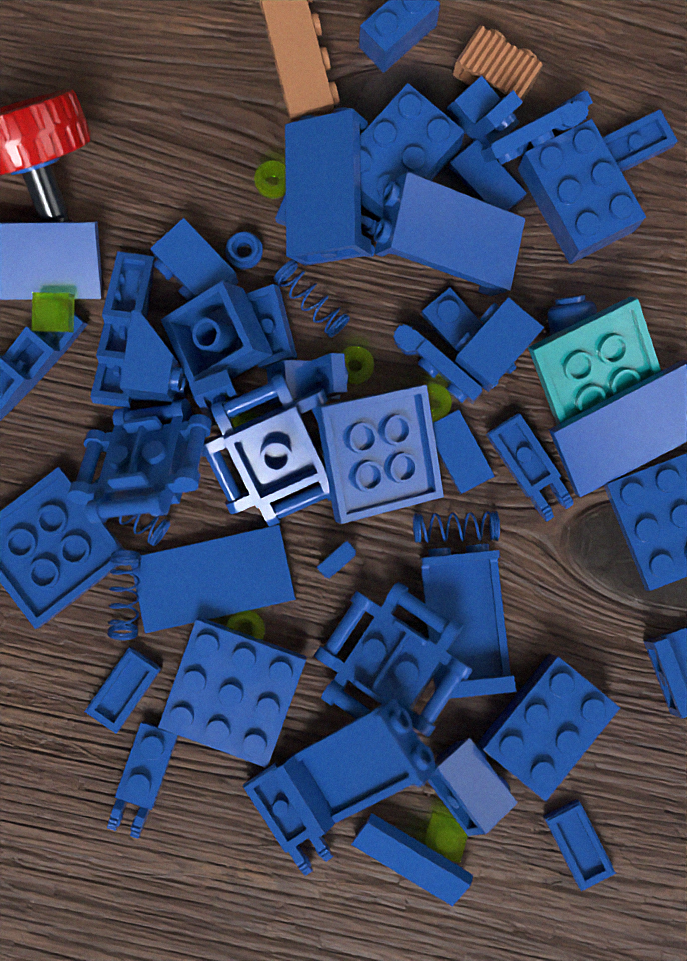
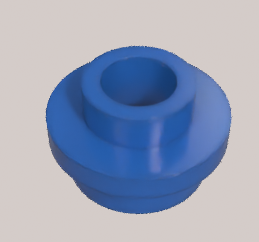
(240, 240)

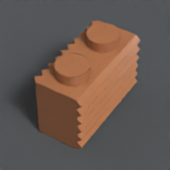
(499, 64)

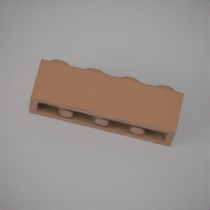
(298, 58)

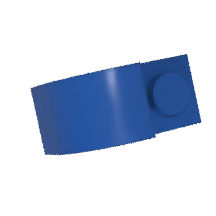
(484, 113)
(305, 376)

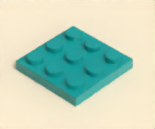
(595, 359)

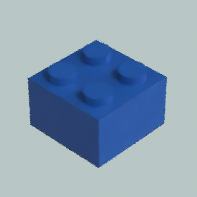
(217, 333)

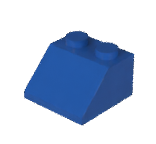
(149, 367)

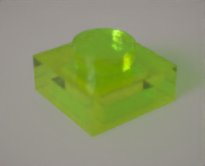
(53, 312)
(445, 836)

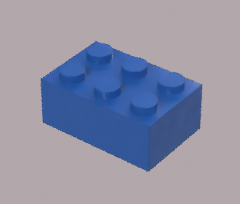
(404, 138)
(580, 191)
(548, 726)

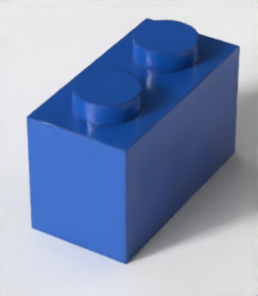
(396, 29)
(190, 261)
(497, 344)
(471, 787)

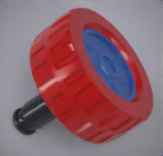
(34, 137)

